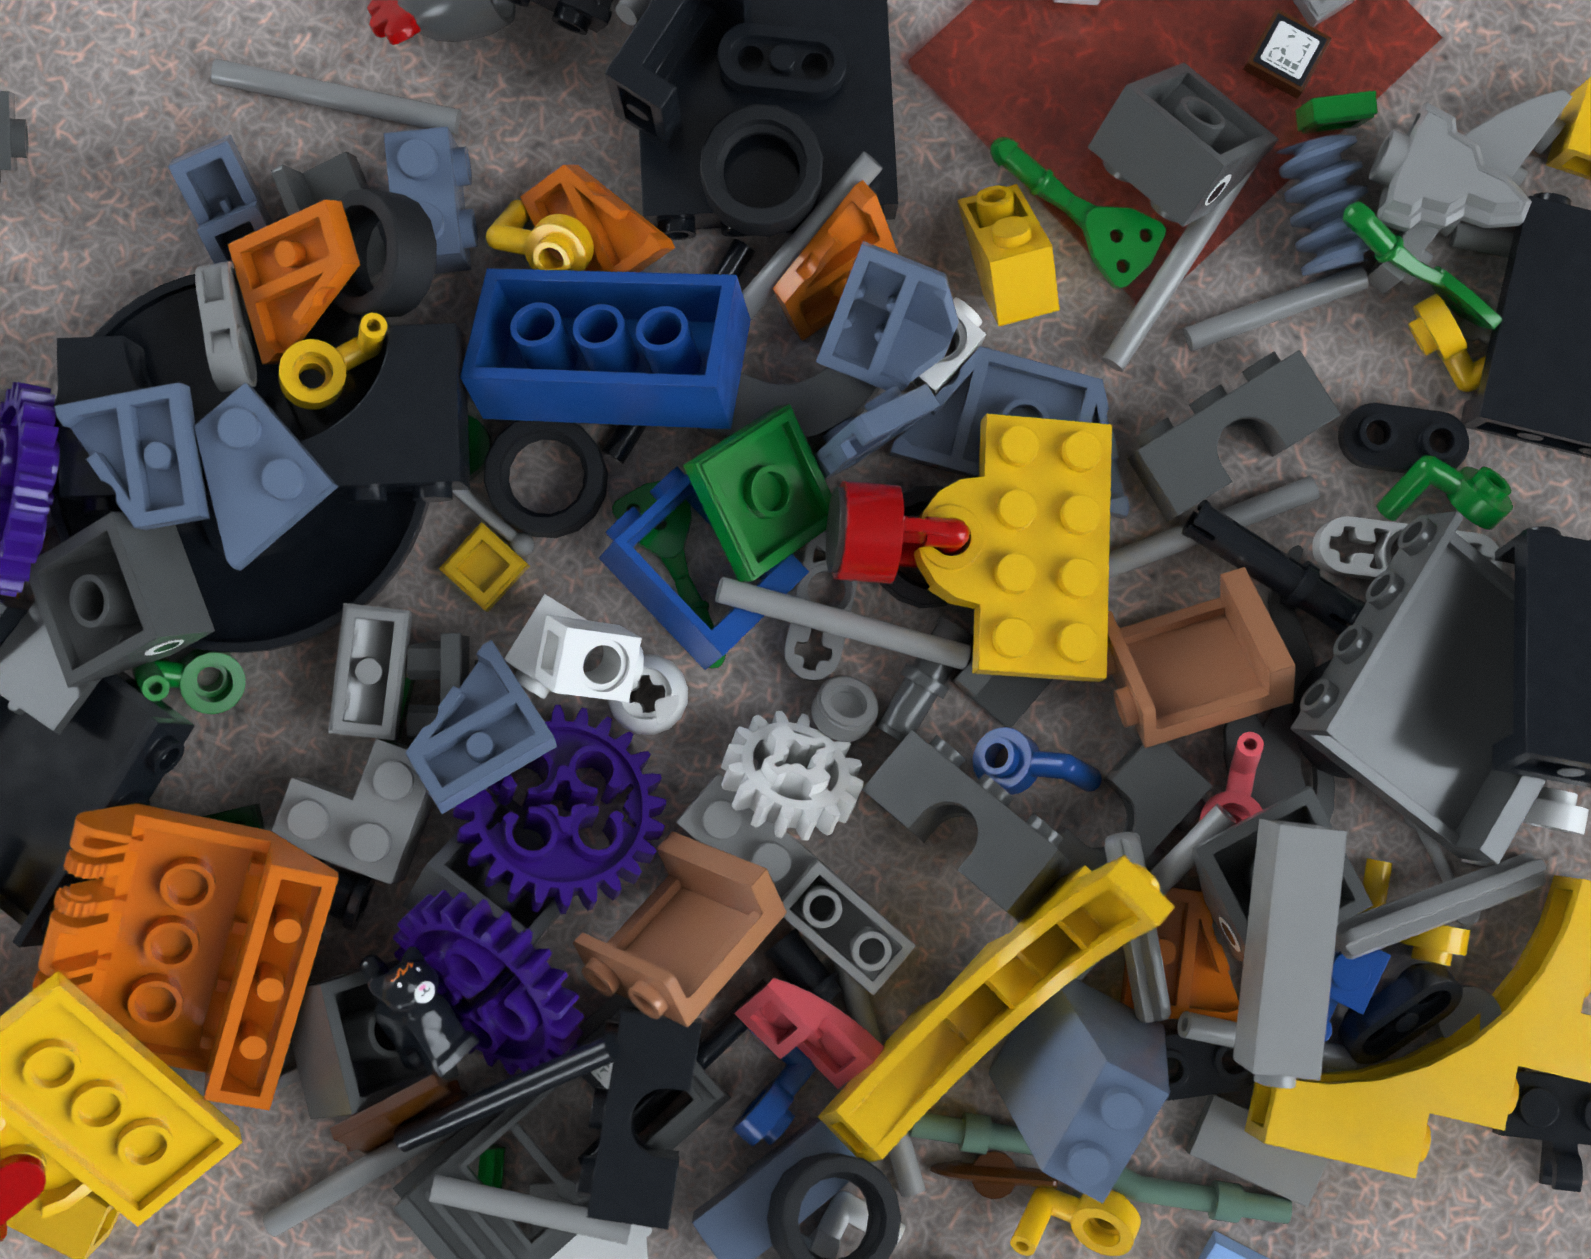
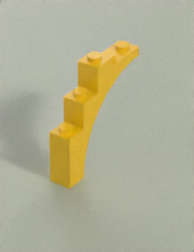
(1011, 977)
(1383, 1110)

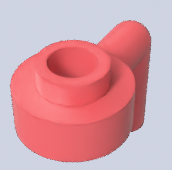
(1240, 781)

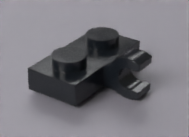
(1560, 1116)

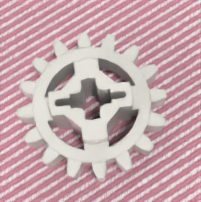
(791, 775)

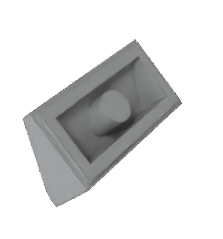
(370, 672)

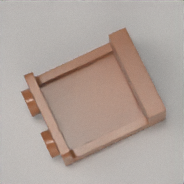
(1200, 664)
(686, 933)

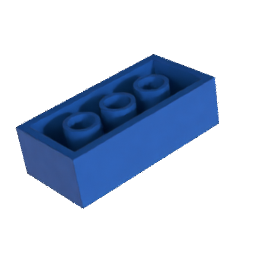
(607, 347)

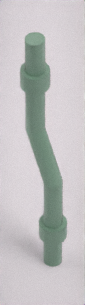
(1221, 1199)

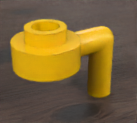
(553, 231)
(1439, 332)
(330, 362)
(1431, 946)
(1102, 1227)

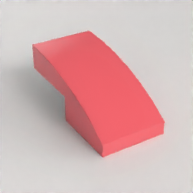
(793, 1017)

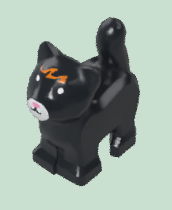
(416, 1014)

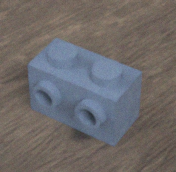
(433, 173)

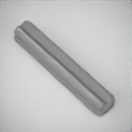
(1143, 952)

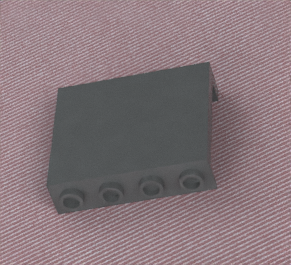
(1428, 692)

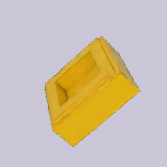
(484, 567)

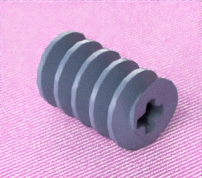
(1326, 195)

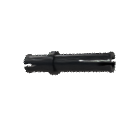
(1294, 582)

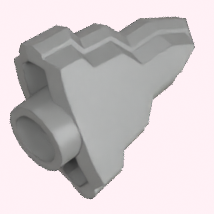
(1441, 177)

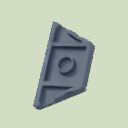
(1004, 386)

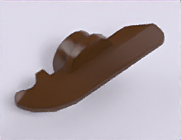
(994, 1174)

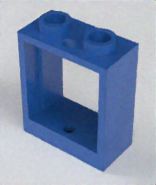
(660, 599)

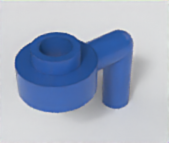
(1027, 763)
(768, 1113)

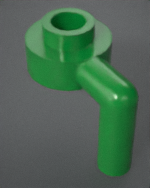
(1473, 492)
(160, 675)

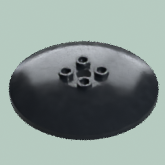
(324, 559)

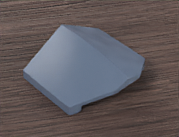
(889, 320)

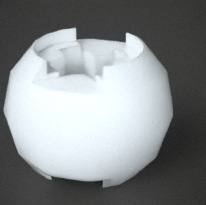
(667, 709)

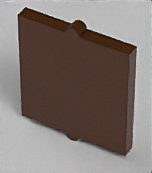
(377, 1123)

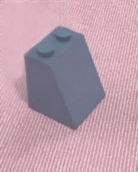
(1083, 1085)

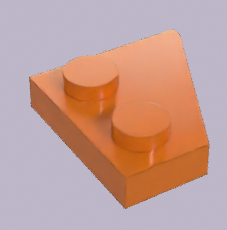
(619, 233)
(293, 274)
(819, 274)
(1192, 961)

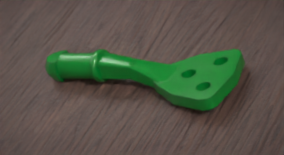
(1094, 220)
(1391, 249)
(669, 547)

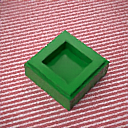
(1336, 112)

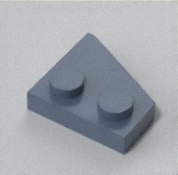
(884, 420)
(145, 451)
(256, 475)
(479, 734)

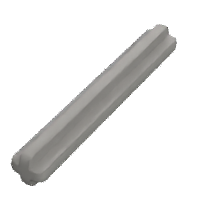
(1439, 905)

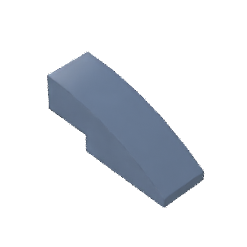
(220, 195)
(736, 1217)

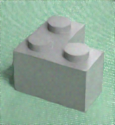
(366, 830)

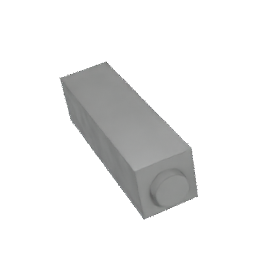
(1289, 951)

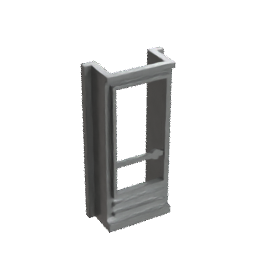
(474, 1235)

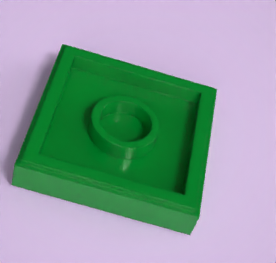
(762, 492)

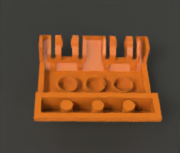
(192, 939)

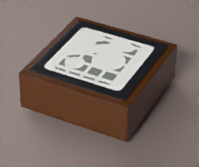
(1287, 53)

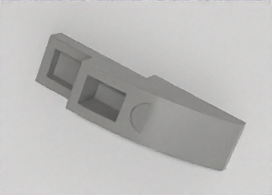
(1504, 146)
(812, 894)

